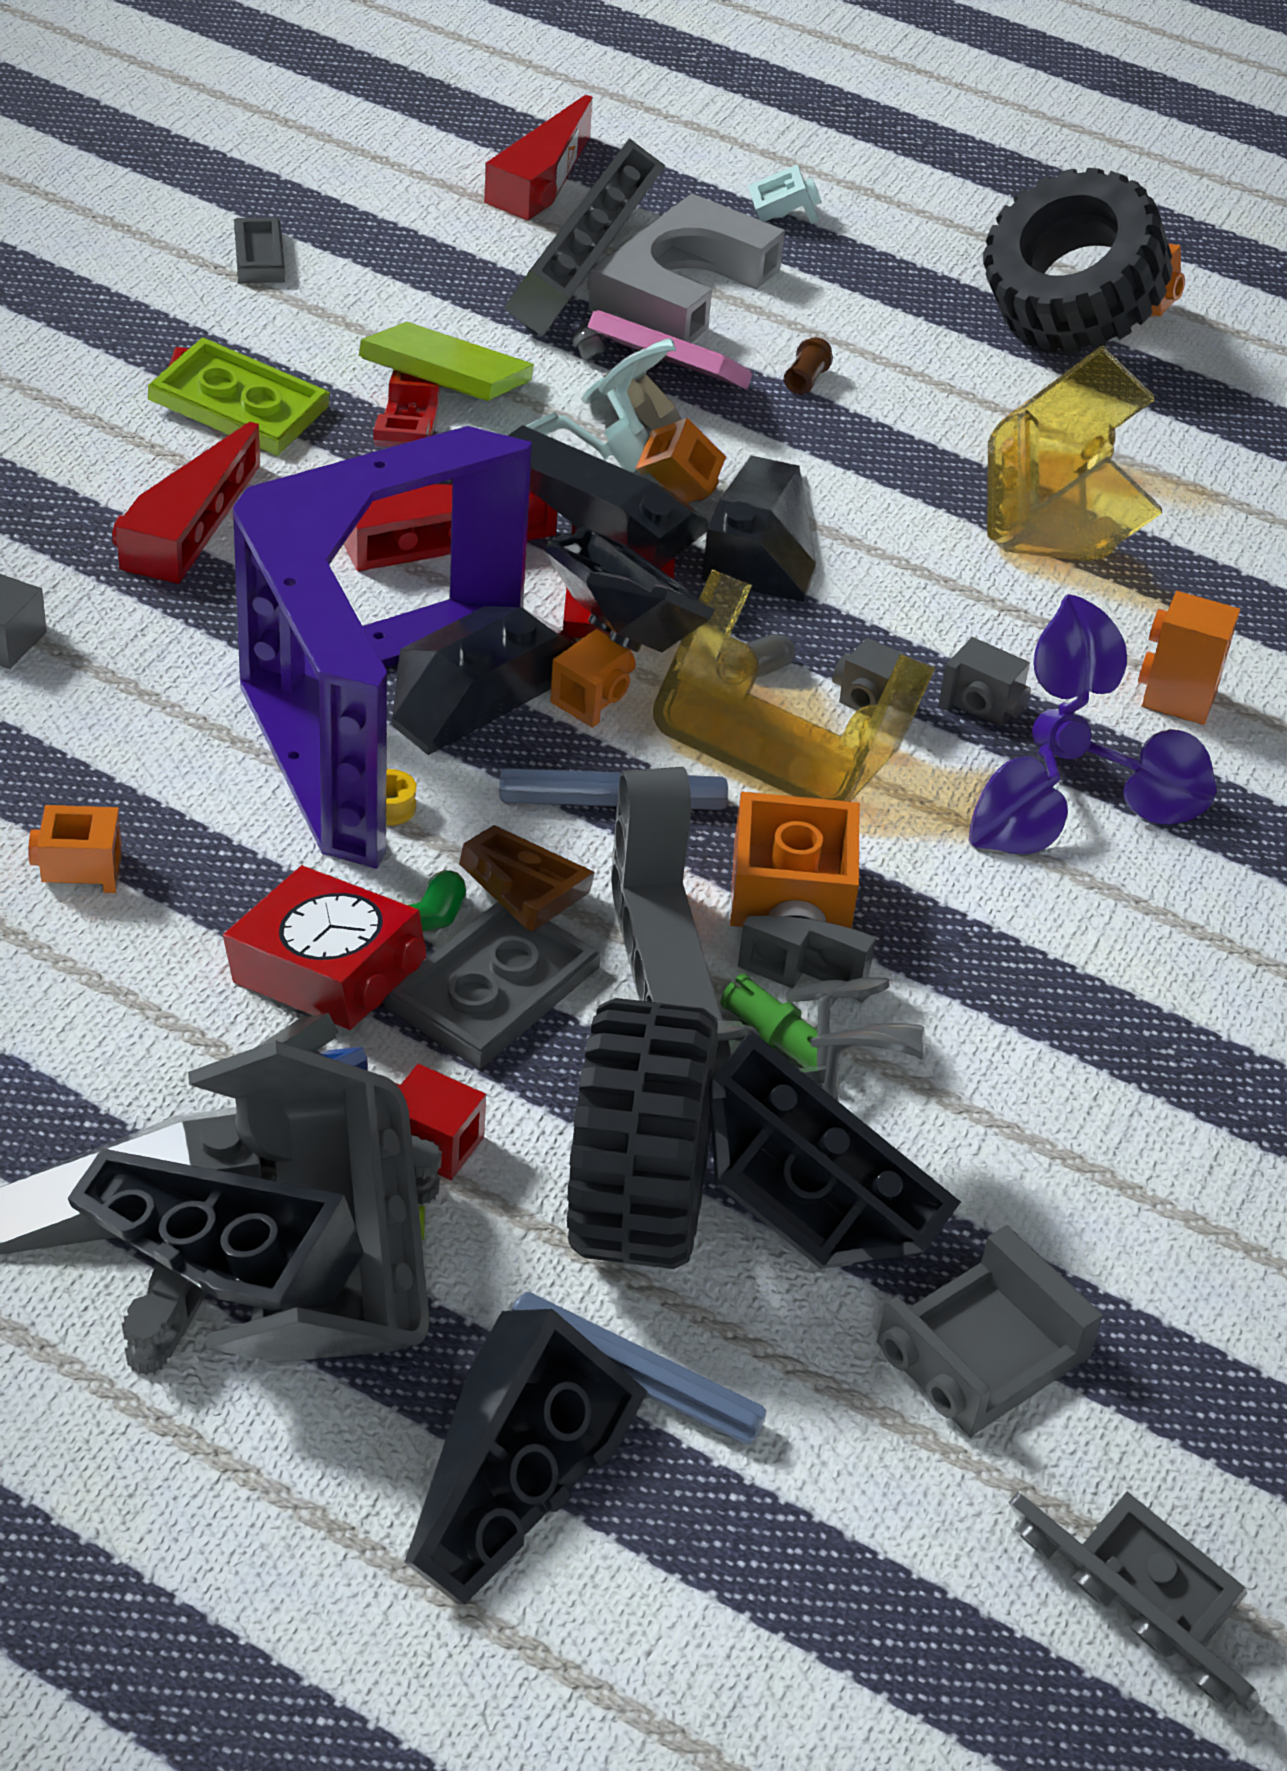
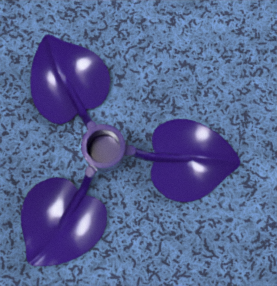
(1077, 656)

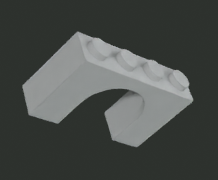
(690, 235)

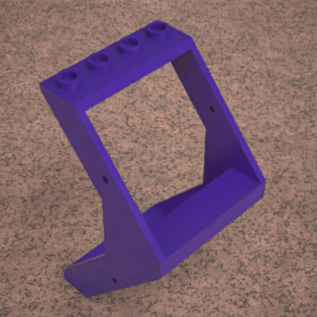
(302, 651)

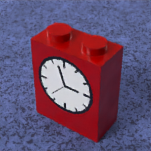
(325, 946)

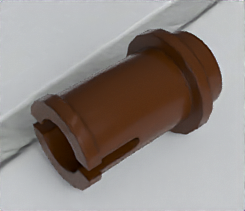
(813, 358)

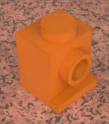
(682, 460)
(591, 676)
(78, 845)

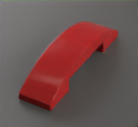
(409, 411)

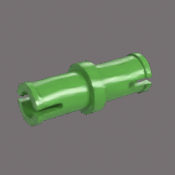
(776, 1022)

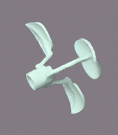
(627, 435)

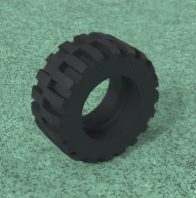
(1067, 216)
(641, 1133)

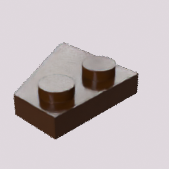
(524, 876)

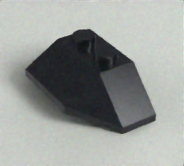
(625, 591)
(473, 673)
(816, 1166)

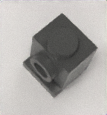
(864, 673)
(985, 682)

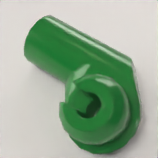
(441, 900)

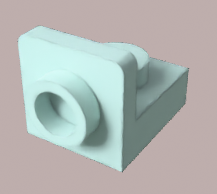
(784, 192)

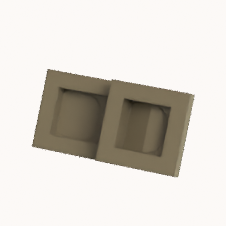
(651, 403)

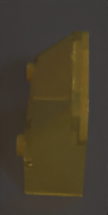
(1054, 471)
(712, 711)

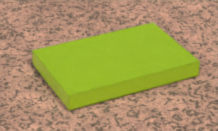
(446, 360)
(232, 389)

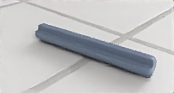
(594, 788)
(666, 1380)

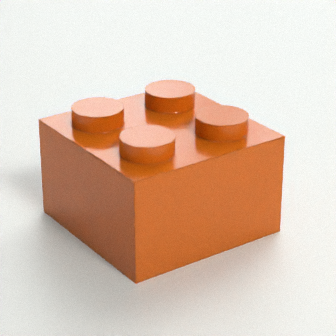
(795, 852)

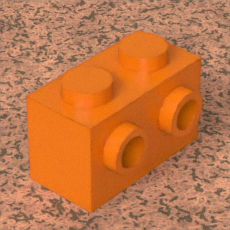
(1188, 657)

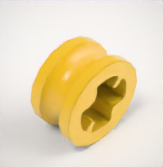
(404, 789)

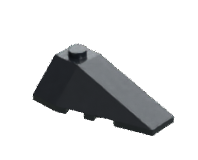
(611, 499)
(763, 531)
(225, 1230)
(524, 1432)

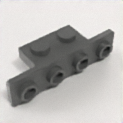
(1156, 1577)

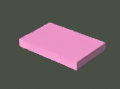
(686, 353)

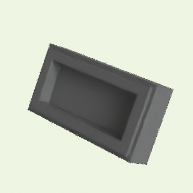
(259, 250)

